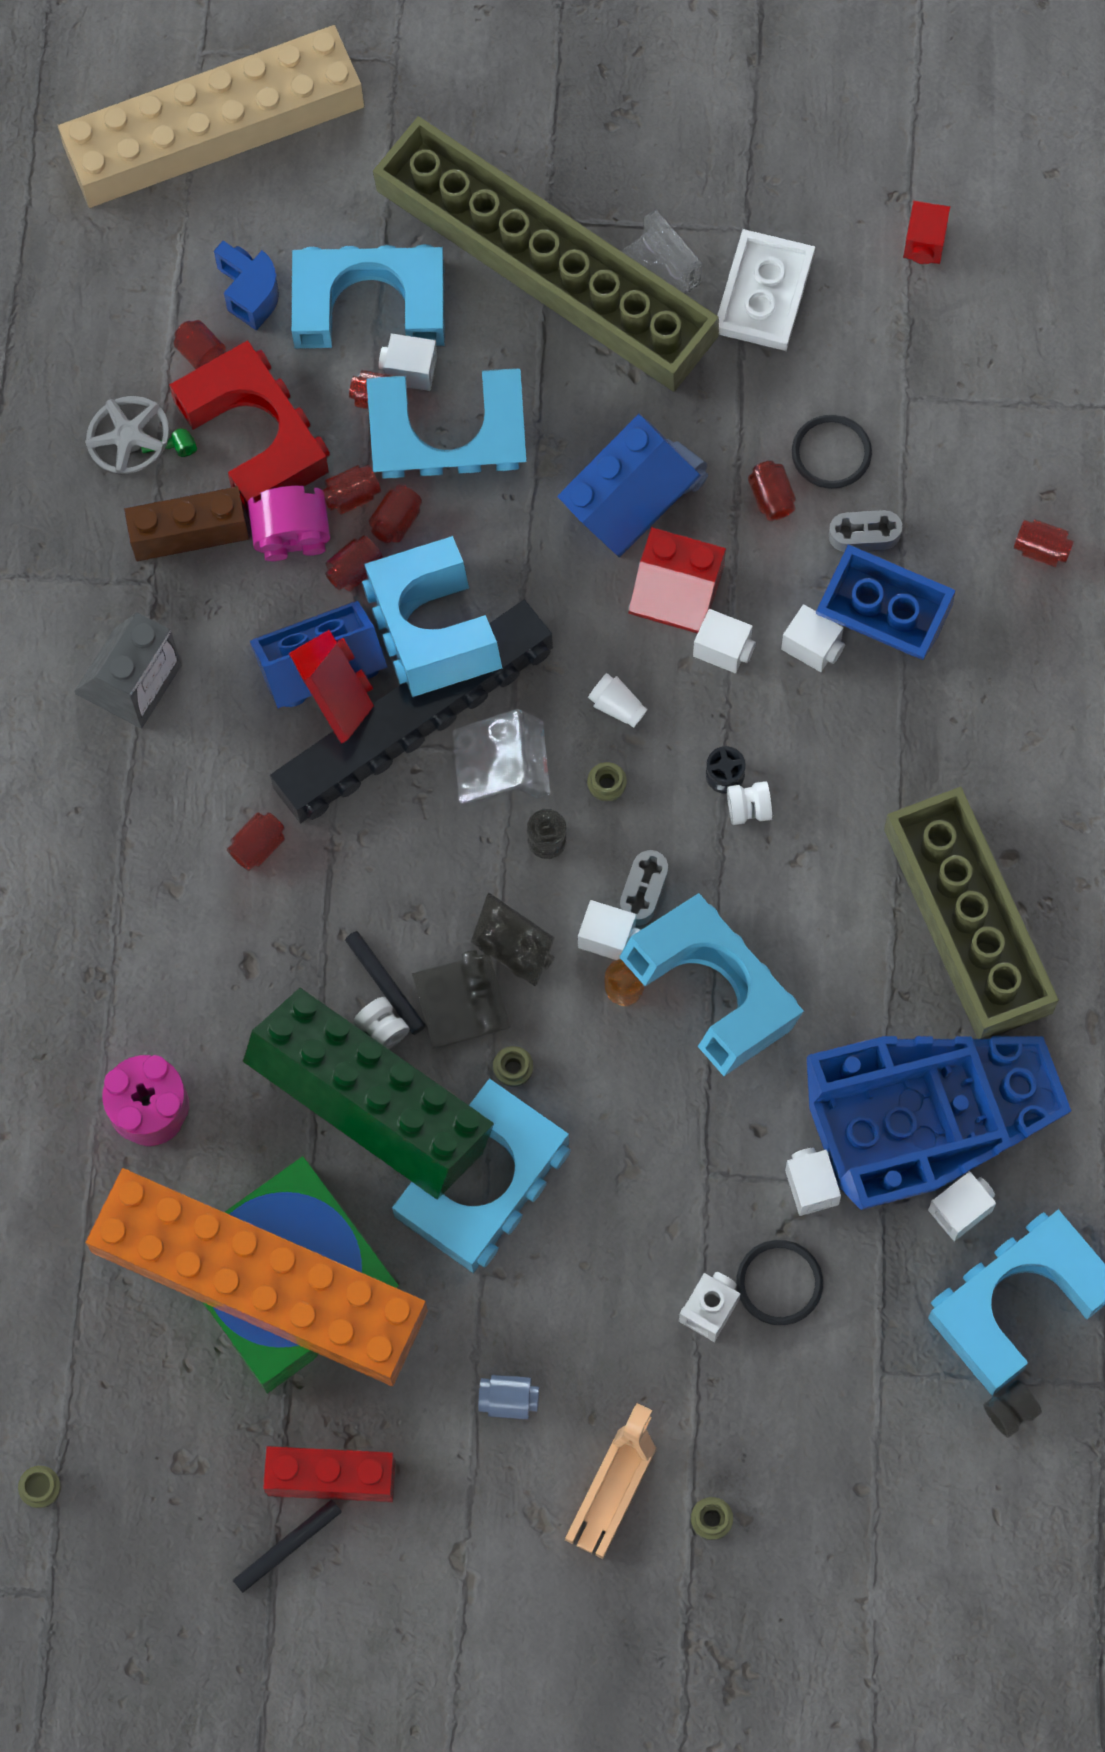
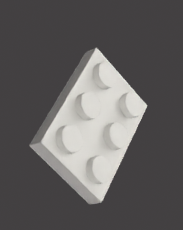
(764, 289)

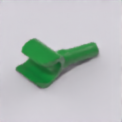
(182, 441)

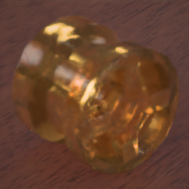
(619, 973)

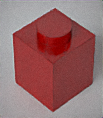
(926, 232)

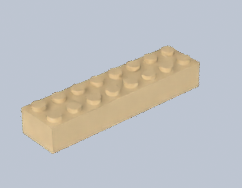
(211, 116)

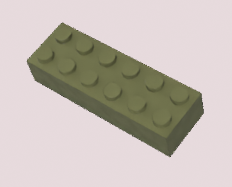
(970, 914)

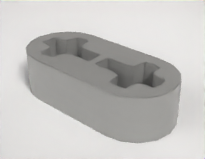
(865, 530)
(652, 890)

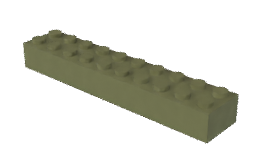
(546, 253)

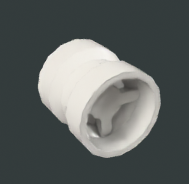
(740, 803)
(381, 1023)

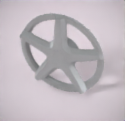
(127, 433)

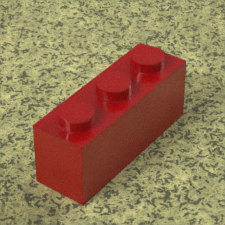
(329, 1474)

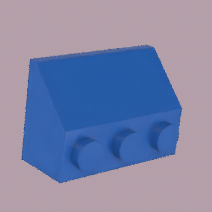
(629, 485)
(886, 602)
(344, 622)

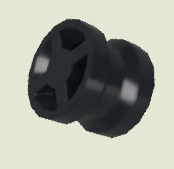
(725, 760)

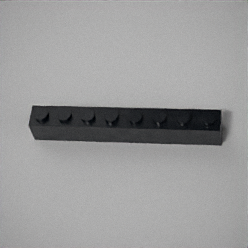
(403, 721)

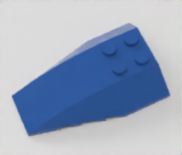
(927, 1108)

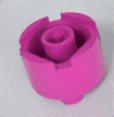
(289, 522)
(124, 1093)

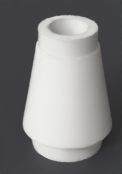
(617, 700)

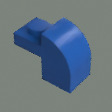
(255, 284)

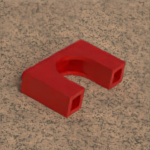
(244, 379)

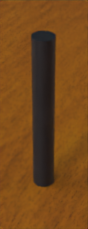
(385, 982)
(287, 1546)

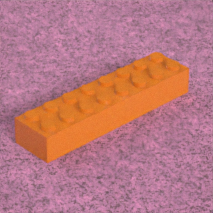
(257, 1276)

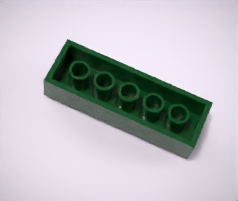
(368, 1092)

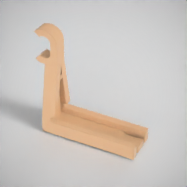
(614, 1484)

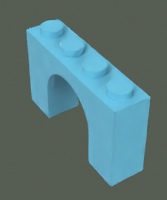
(324, 273)
(400, 449)
(428, 656)
(700, 936)
(471, 1231)
(966, 1315)

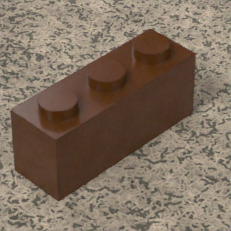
(186, 524)

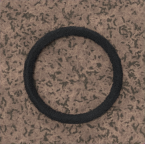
(825, 483)
(740, 1281)

